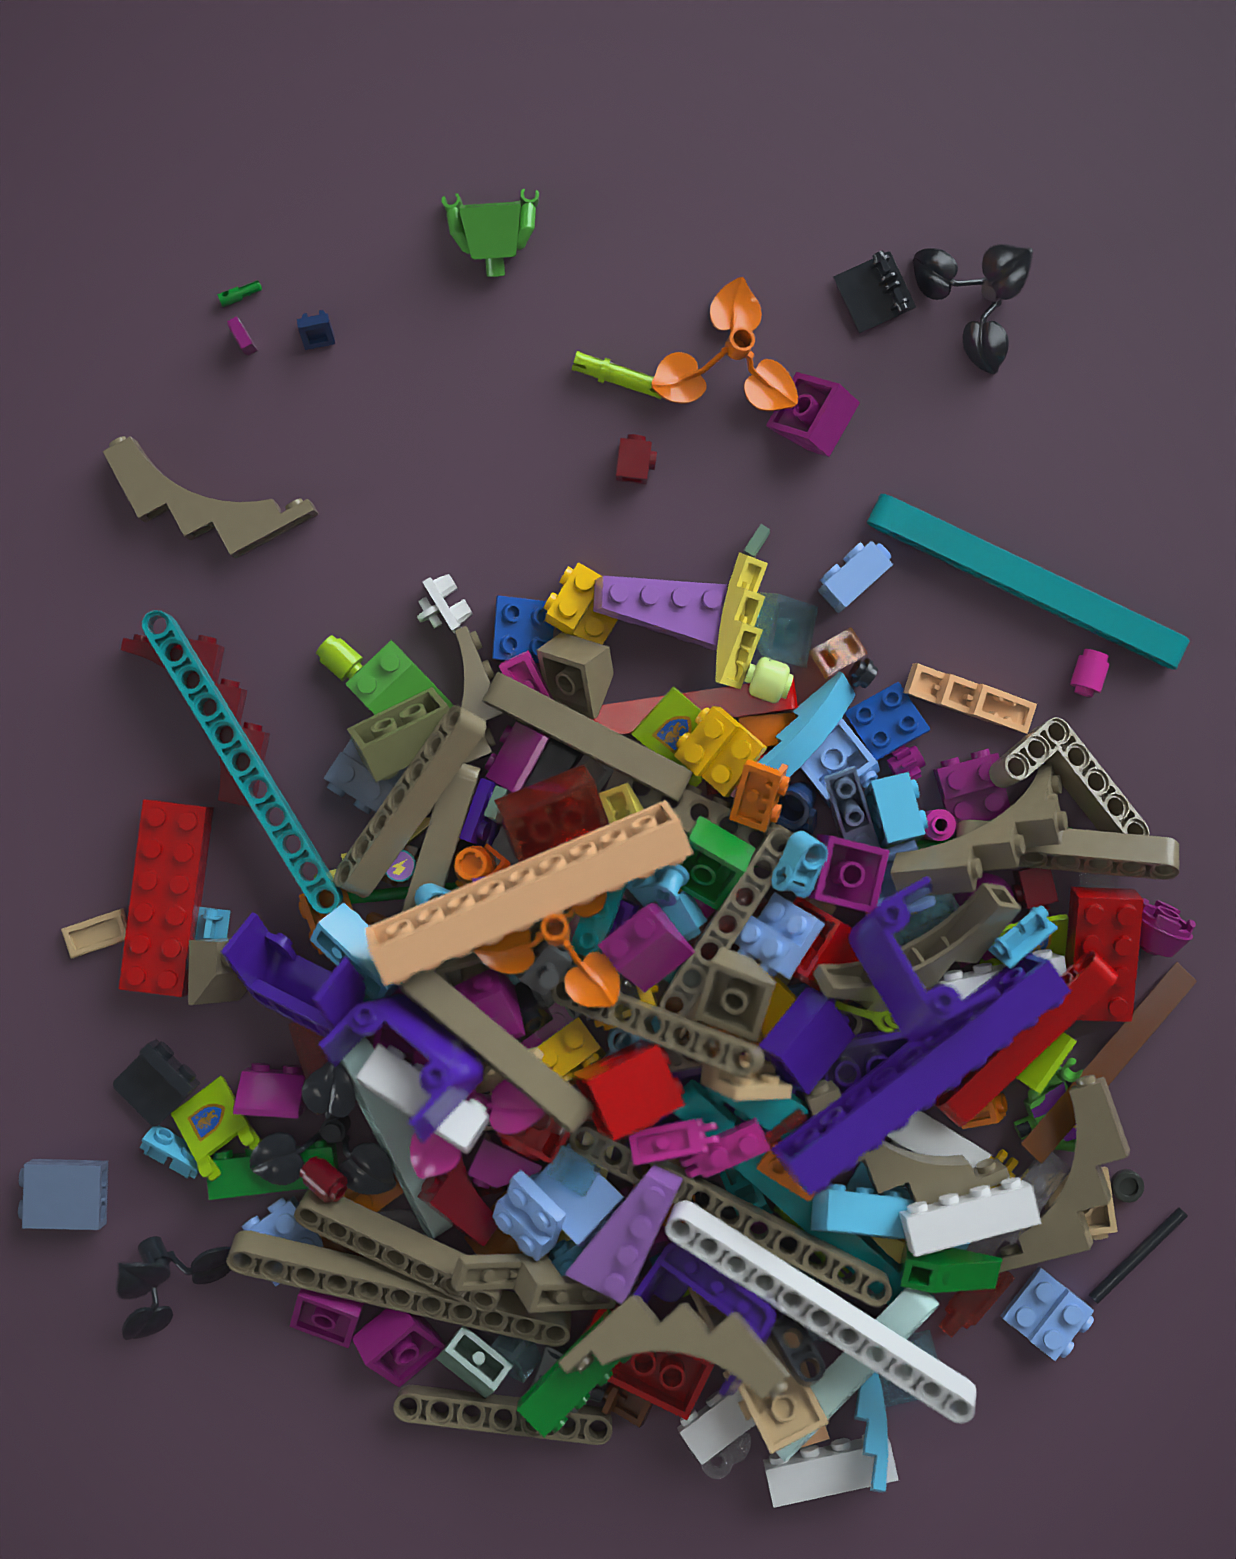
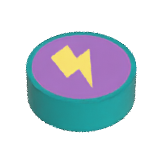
(402, 867)

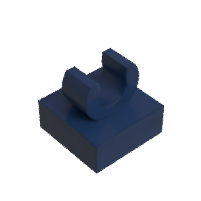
(316, 330)

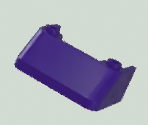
(290, 982)
(913, 1009)
(452, 1066)
(680, 1269)

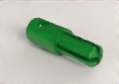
(237, 294)

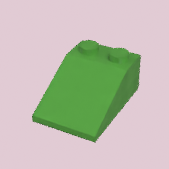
(390, 680)

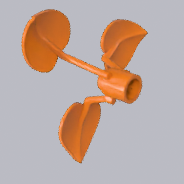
(739, 311)
(588, 984)

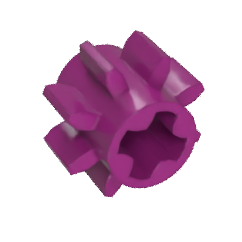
(906, 760)

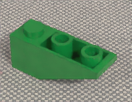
(948, 1270)

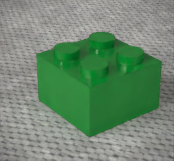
(716, 862)

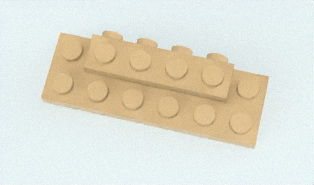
(778, 1420)

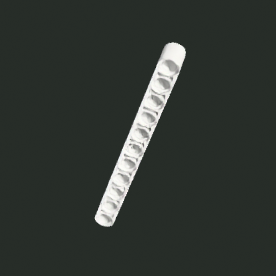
(832, 1325)

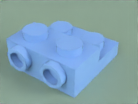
(838, 752)
(779, 936)
(529, 1216)
(282, 1224)
(1048, 1314)

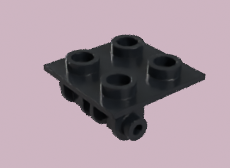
(874, 291)

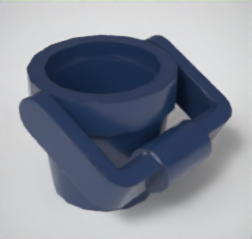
(798, 808)

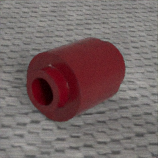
(323, 1179)

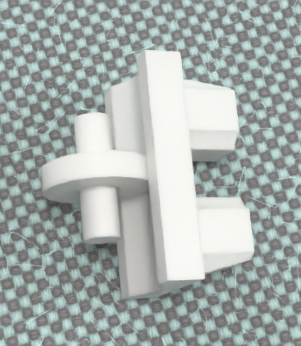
(438, 591)

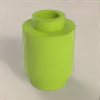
(339, 658)

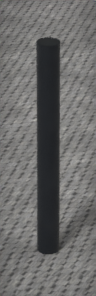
(1138, 1255)

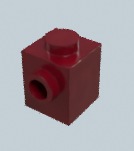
(635, 459)
(1034, 887)

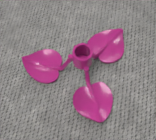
(507, 1112)

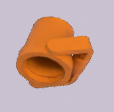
(476, 863)

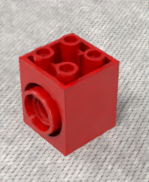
(828, 948)
(630, 1089)
(538, 1141)

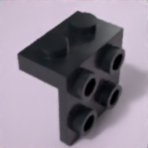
(156, 1082)

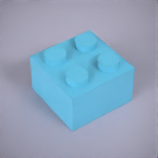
(895, 810)

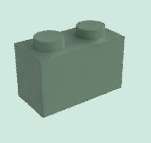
(474, 1362)

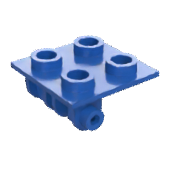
(519, 627)
(887, 721)

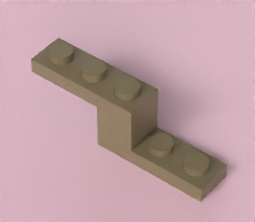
(535, 1282)

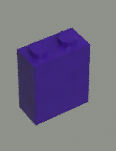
(807, 1040)

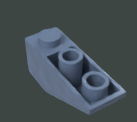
(850, 807)

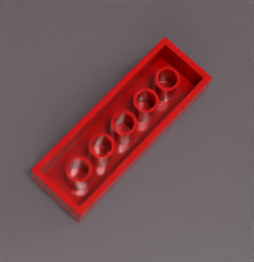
(165, 897)

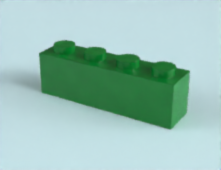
(239, 1180)
(559, 1392)

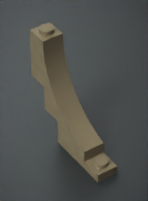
(239, 524)
(1098, 1142)
(924, 1175)
(637, 1329)

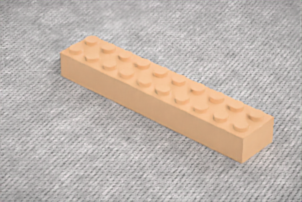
(527, 892)

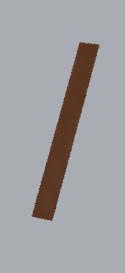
(1112, 1058)

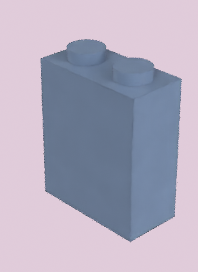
(64, 1194)

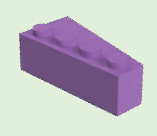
(671, 607)
(623, 1243)

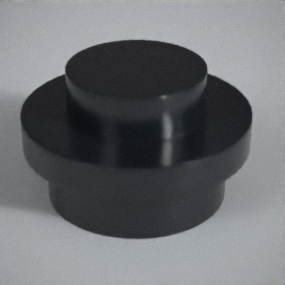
(863, 673)

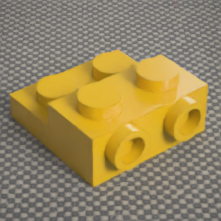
(573, 607)
(718, 749)

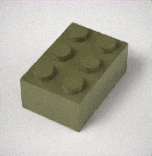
(397, 734)

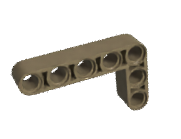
(1075, 775)

